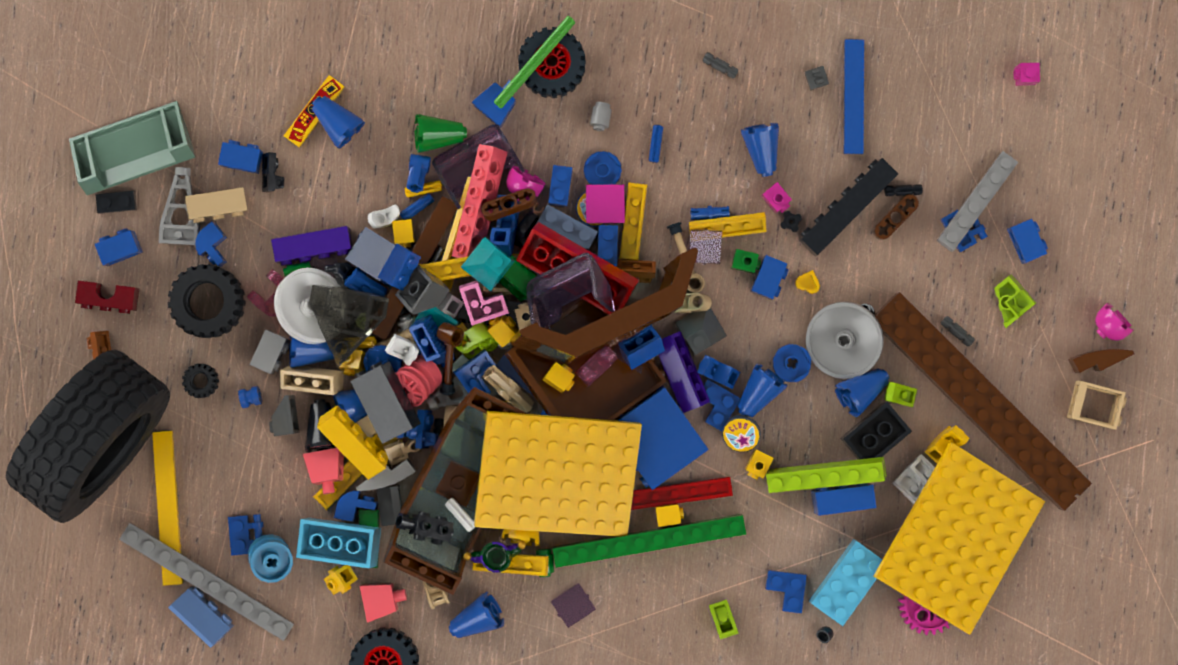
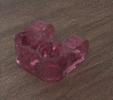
(259, 301)
(596, 365)

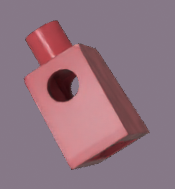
(325, 468)
(380, 599)

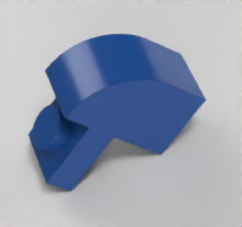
(207, 241)
(718, 372)
(349, 503)

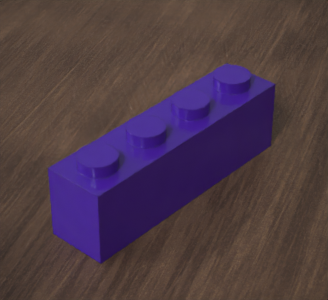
(312, 244)
(682, 373)

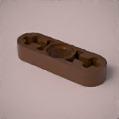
(497, 214)
(889, 230)

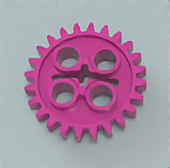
(910, 611)

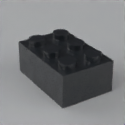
(876, 433)

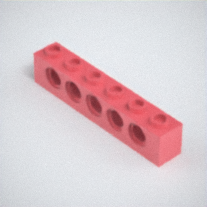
(481, 189)

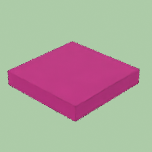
(605, 204)

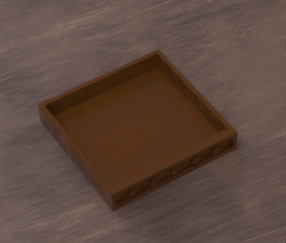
(606, 397)

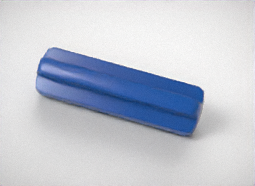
(655, 143)
(417, 206)

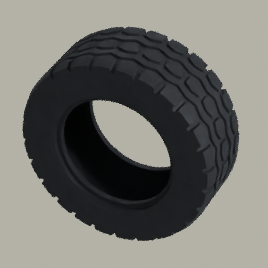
(87, 435)

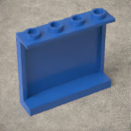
(665, 439)

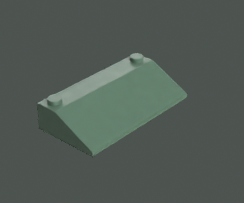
(131, 148)

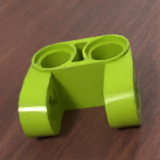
(479, 338)

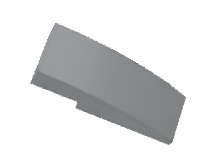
(388, 476)

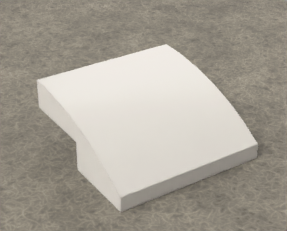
(914, 478)

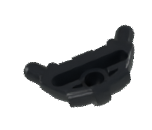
(340, 271)

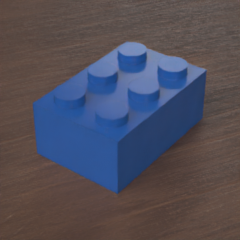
(843, 499)

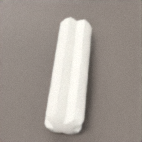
(460, 514)

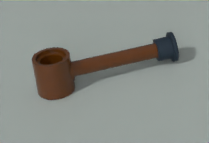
(452, 337)

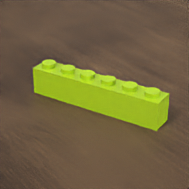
(826, 475)

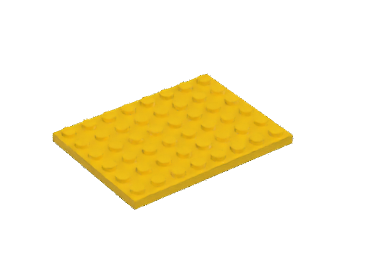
(557, 474)
(959, 538)

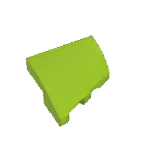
(1012, 299)

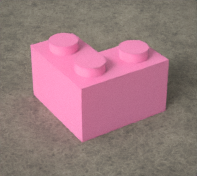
(480, 308)

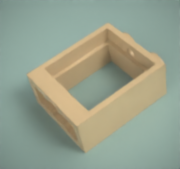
(1077, 402)

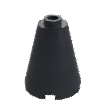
(315, 438)

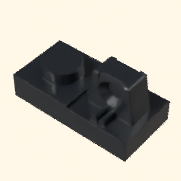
(269, 179)

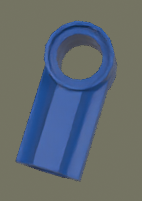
(418, 167)

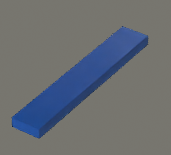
(854, 96)

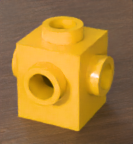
(353, 363)
(340, 579)

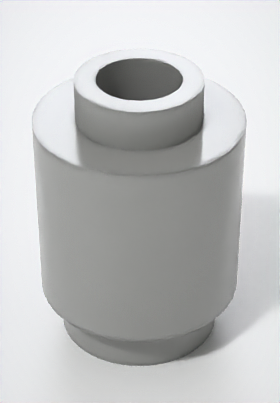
(600, 116)

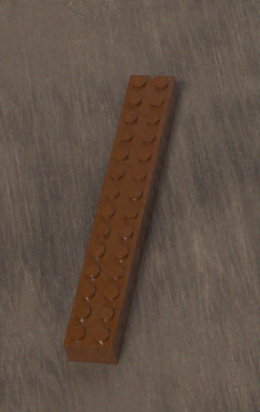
(981, 402)

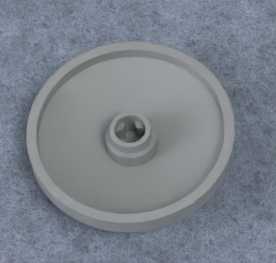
(844, 340)

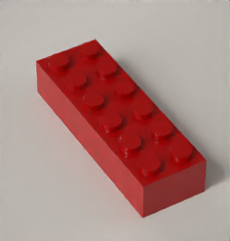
(549, 249)

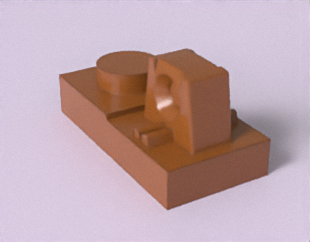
(643, 269)
(99, 342)

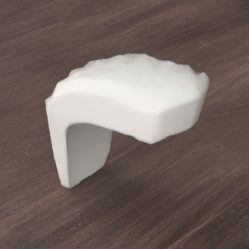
(384, 217)

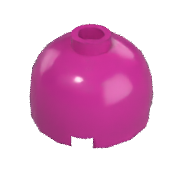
(518, 181)
(1112, 324)

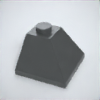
(422, 291)
(700, 330)
(285, 418)

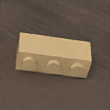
(216, 204)
(311, 380)

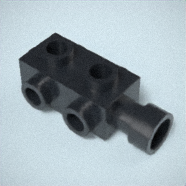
(431, 531)

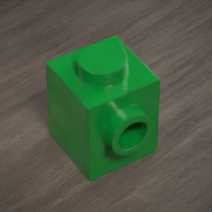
(746, 261)

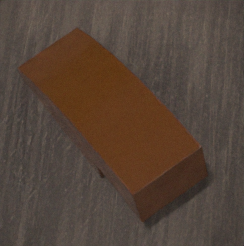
(1099, 359)

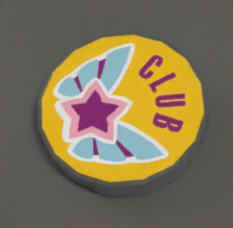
(741, 433)

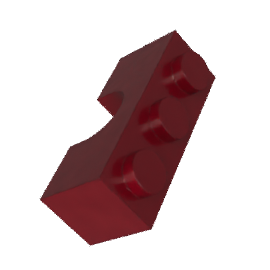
(89, 295)

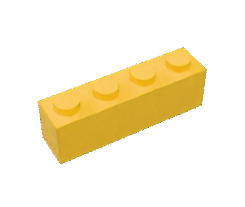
(353, 442)

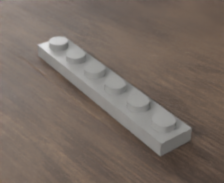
(977, 201)

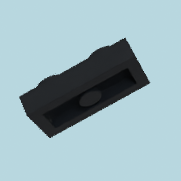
(116, 202)

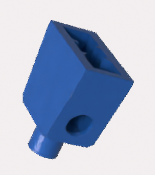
(486, 104)

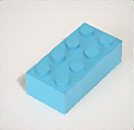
(338, 542)
(847, 582)

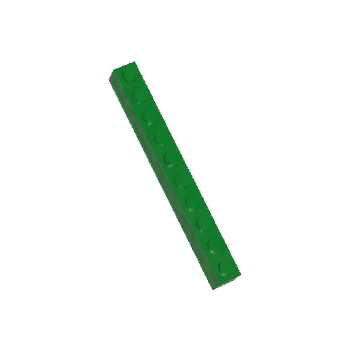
(649, 540)

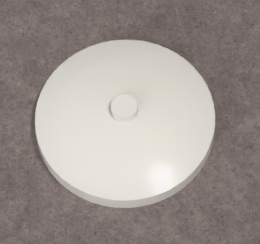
(293, 306)

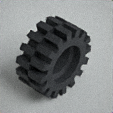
(189, 380)

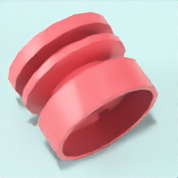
(419, 379)

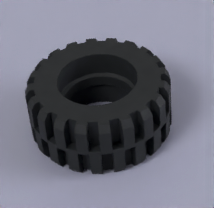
(182, 292)

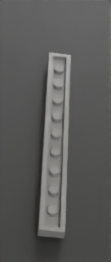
(206, 581)

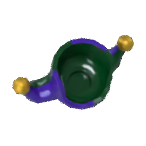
(495, 555)

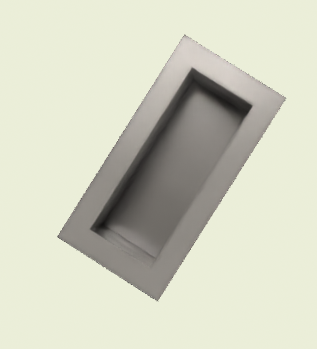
(269, 352)

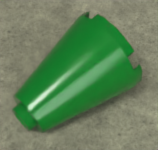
(437, 133)

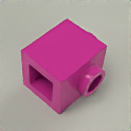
(1027, 74)
(777, 198)

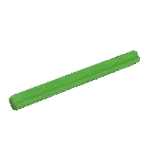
(534, 62)

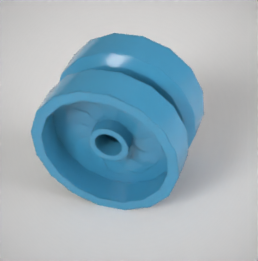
(270, 569)

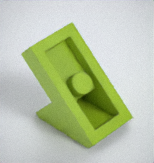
(900, 394)
(723, 619)

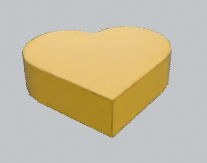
(808, 282)

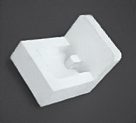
(402, 349)

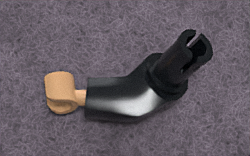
(526, 225)

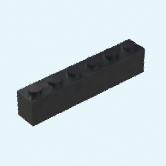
(848, 207)

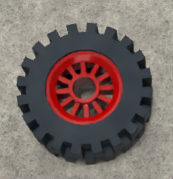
(560, 83)
(384, 640)

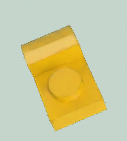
(939, 444)

